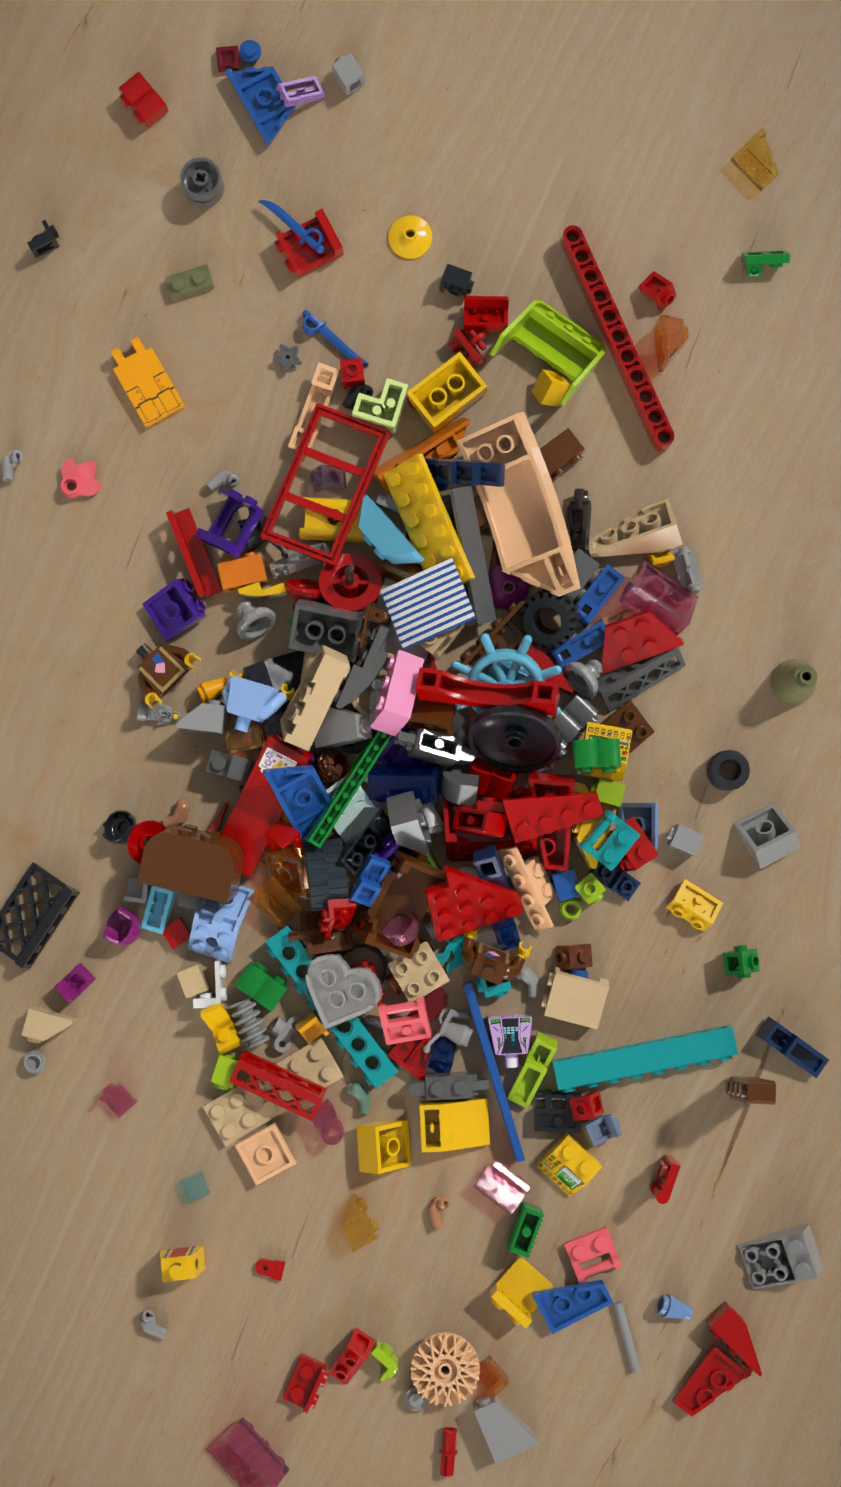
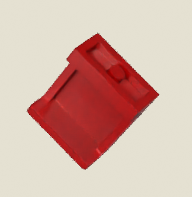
(302, 257)

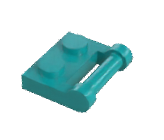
(615, 845)

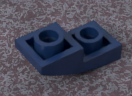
(616, 880)

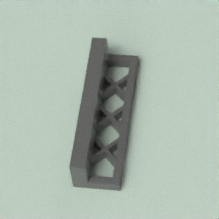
(621, 678)

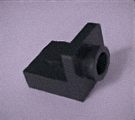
(45, 242)

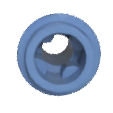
(673, 1308)

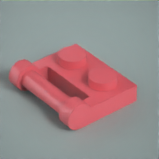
(408, 1027)
(589, 1247)

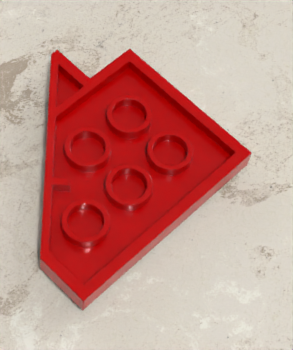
(468, 904)

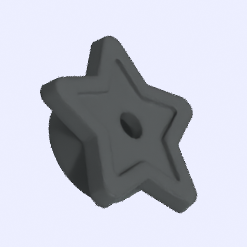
(287, 363)

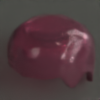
(401, 930)

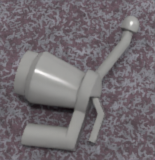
(455, 1032)

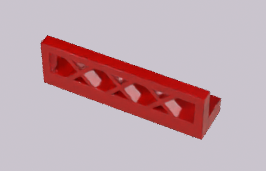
(194, 553)
(283, 1080)

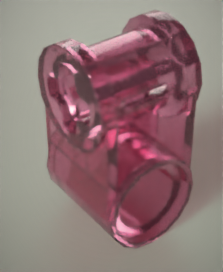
(326, 1119)

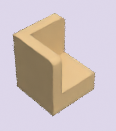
(193, 980)

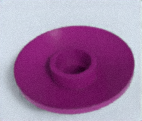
(503, 598)

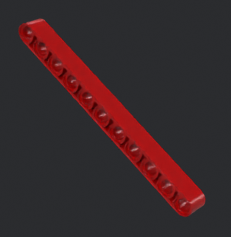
(617, 327)

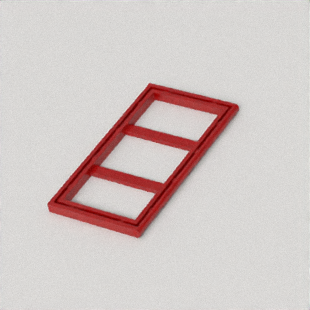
(346, 519)

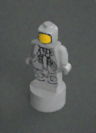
(162, 714)

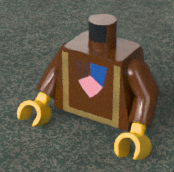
(162, 670)
(491, 962)

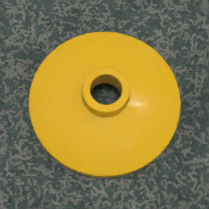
(406, 246)

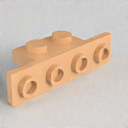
(531, 884)

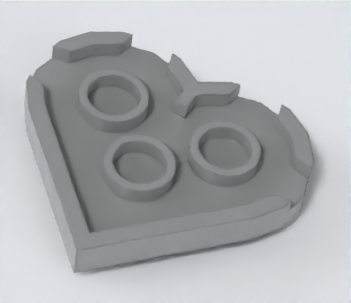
(341, 990)

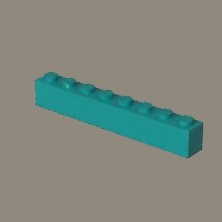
(644, 1057)

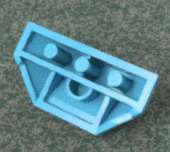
(385, 536)

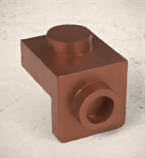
(574, 956)

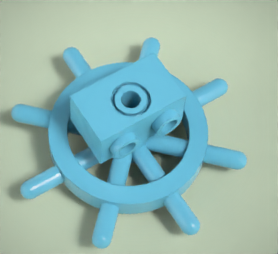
(506, 667)

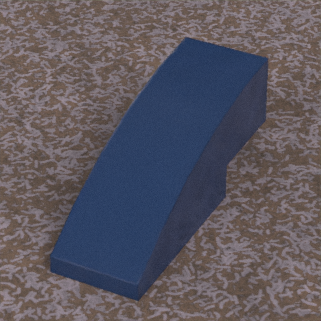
(792, 1047)

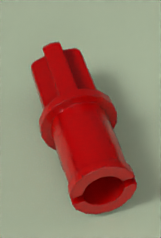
(448, 1451)

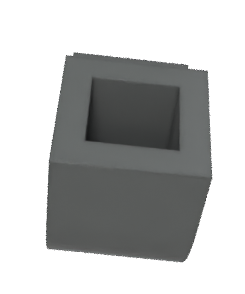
(229, 766)
(459, 787)

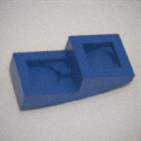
(368, 881)

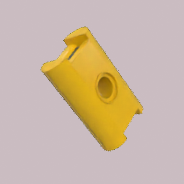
(318, 526)

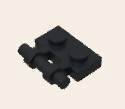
(555, 1119)

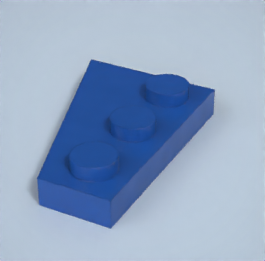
(571, 1303)

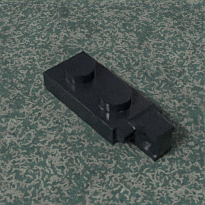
(579, 520)

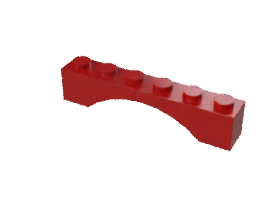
(447, 688)

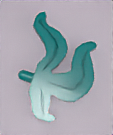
(454, 946)

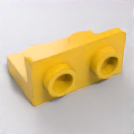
(695, 905)

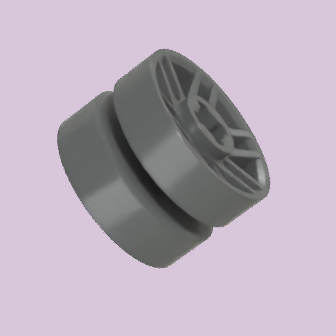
(202, 182)

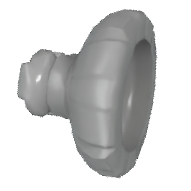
(254, 621)
(583, 677)

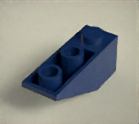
(489, 865)

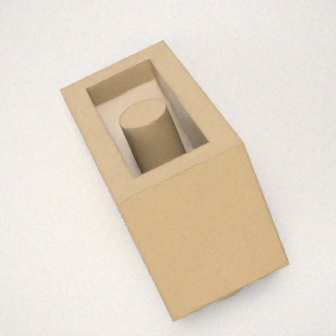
(43, 1024)

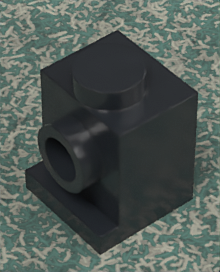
(456, 281)

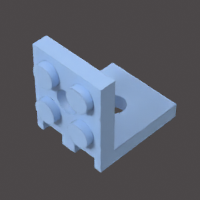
(219, 922)

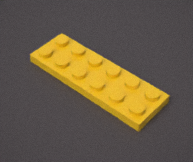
(426, 516)

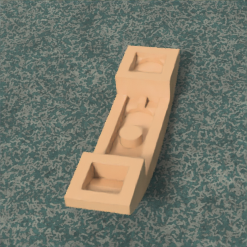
(320, 392)

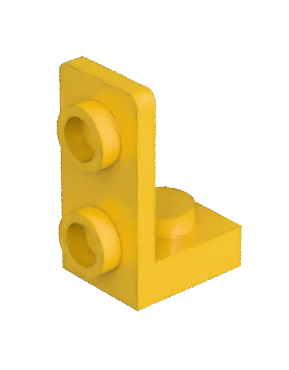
(222, 1027)

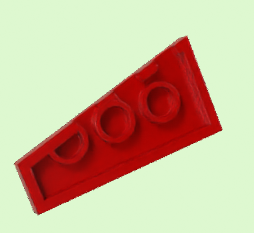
(545, 814)

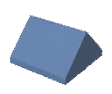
(645, 815)

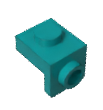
(491, 989)

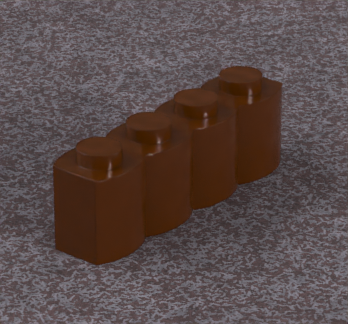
(751, 1090)

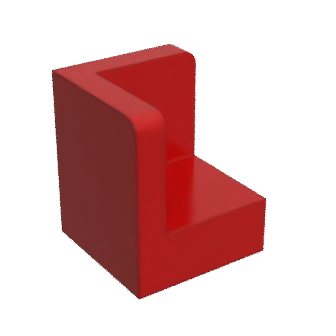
(282, 835)

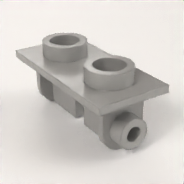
(687, 569)

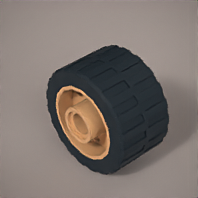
(325, 874)

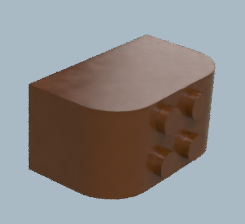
(193, 863)

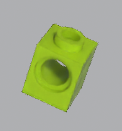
(608, 791)
(224, 1070)

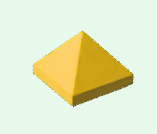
(661, 559)

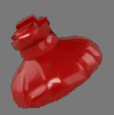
(303, 589)

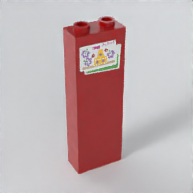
(257, 804)

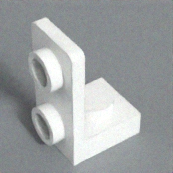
(207, 998)

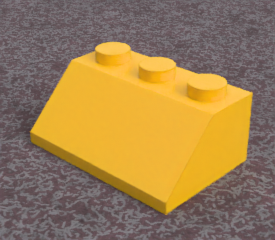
(447, 392)

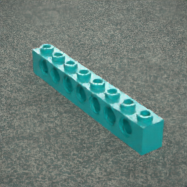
(373, 1076)

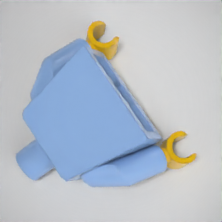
(252, 700)

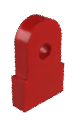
(274, 1270)

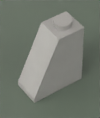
(342, 728)
(503, 1429)

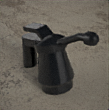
(255, 542)

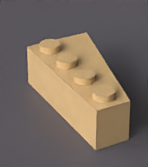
(314, 697)

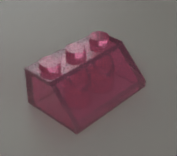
(661, 595)
(247, 1456)

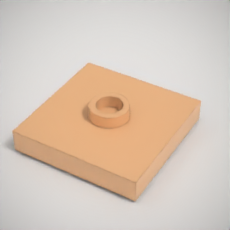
(265, 1153)

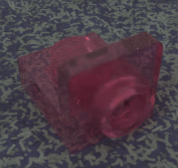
(118, 1098)

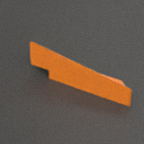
(438, 445)

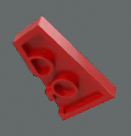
(709, 1380)

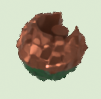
(331, 766)

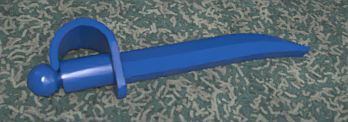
(306, 236)
(328, 334)

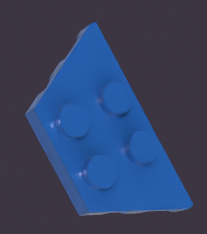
(259, 96)
(299, 794)

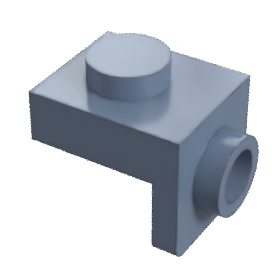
(601, 1129)

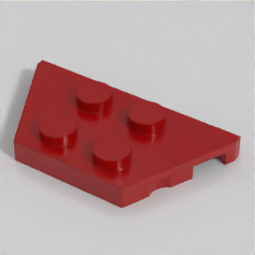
(635, 640)

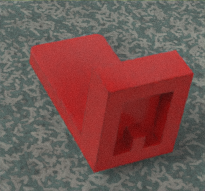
(352, 1356)

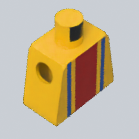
(180, 1263)

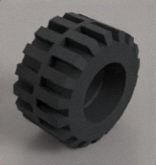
(540, 633)

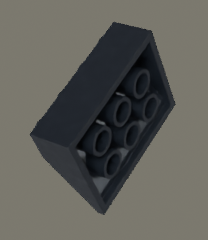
(275, 673)

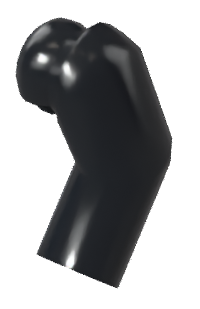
(350, 399)

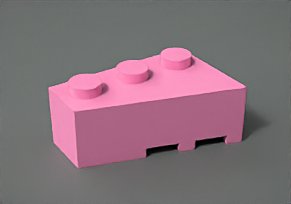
(397, 693)

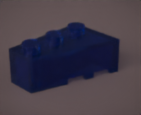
(393, 780)

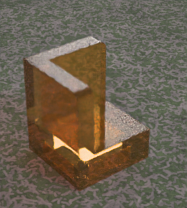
(492, 1377)

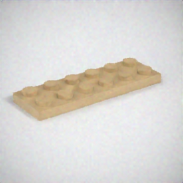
(241, 1111)

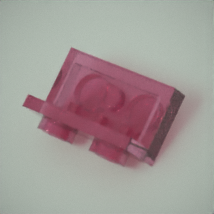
(502, 1186)

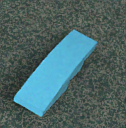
(158, 909)

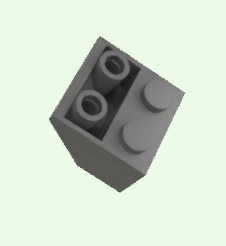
(408, 822)

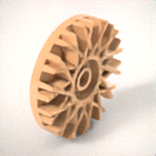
(450, 1384)

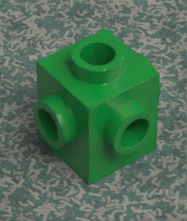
(741, 962)

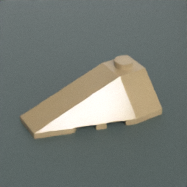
(646, 533)

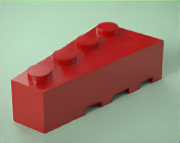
(556, 844)

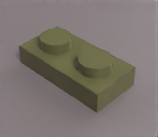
(189, 282)

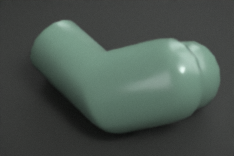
(362, 1095)

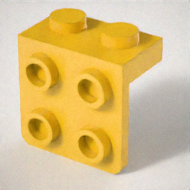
(515, 1289)

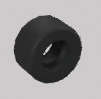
(738, 760)

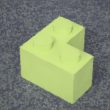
(383, 411)

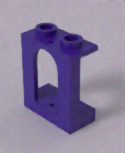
(231, 505)

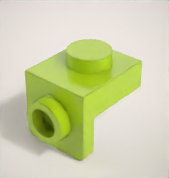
(590, 889)
(385, 1355)

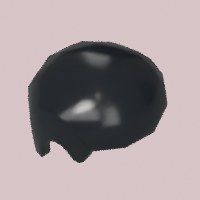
(118, 826)

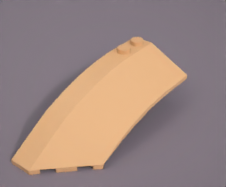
(525, 510)

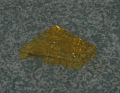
(756, 161)

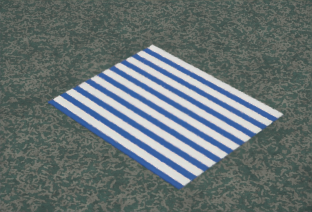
(428, 604)

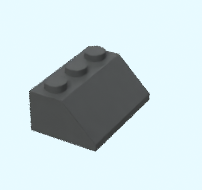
(325, 625)

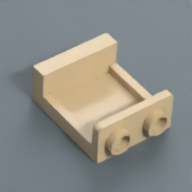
(575, 998)

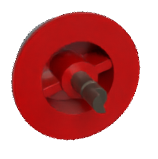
(351, 582)

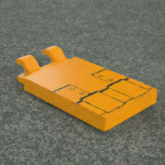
(147, 384)

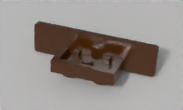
(503, 636)

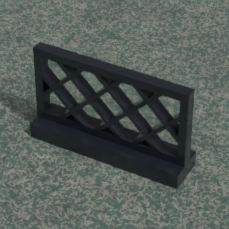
(48, 923)

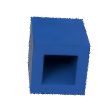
(564, 884)

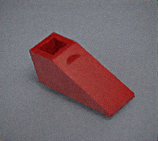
(731, 1327)

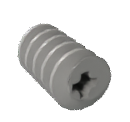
(249, 1022)

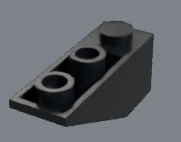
(364, 837)

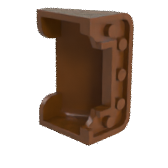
(400, 895)

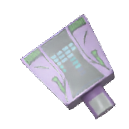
(510, 1036)

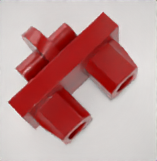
(462, 341)

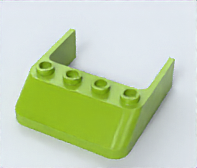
(555, 341)

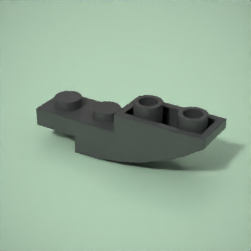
(361, 678)

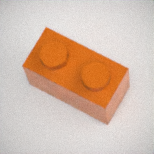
(242, 571)

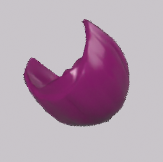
(122, 927)

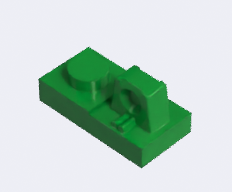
(754, 260)

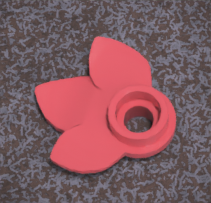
(81, 476)

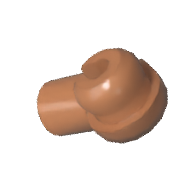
(180, 814)
(436, 1209)

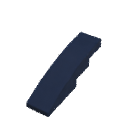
(466, 472)

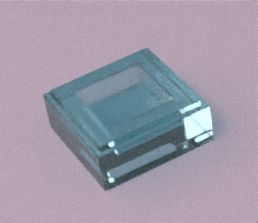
(194, 1187)

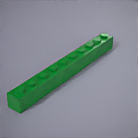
(347, 788)

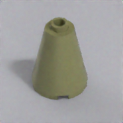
(794, 681)

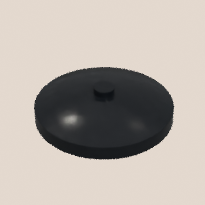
(515, 738)

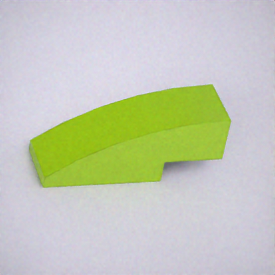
(532, 1069)

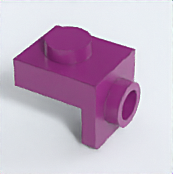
(75, 983)

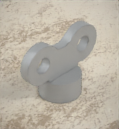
(283, 1032)

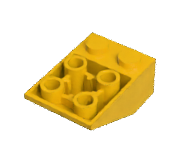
(454, 1124)

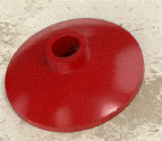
(142, 830)

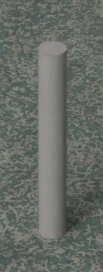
(627, 1337)

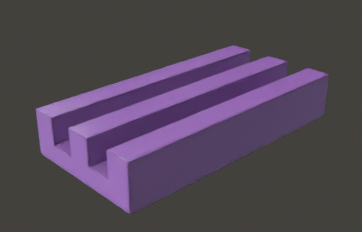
(303, 94)

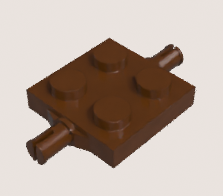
(339, 941)

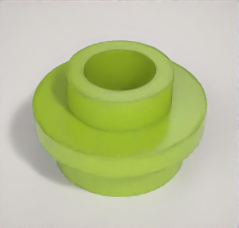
(577, 909)

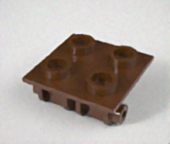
(370, 615)
(630, 718)

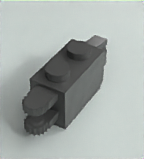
(435, 747)
(448, 1085)

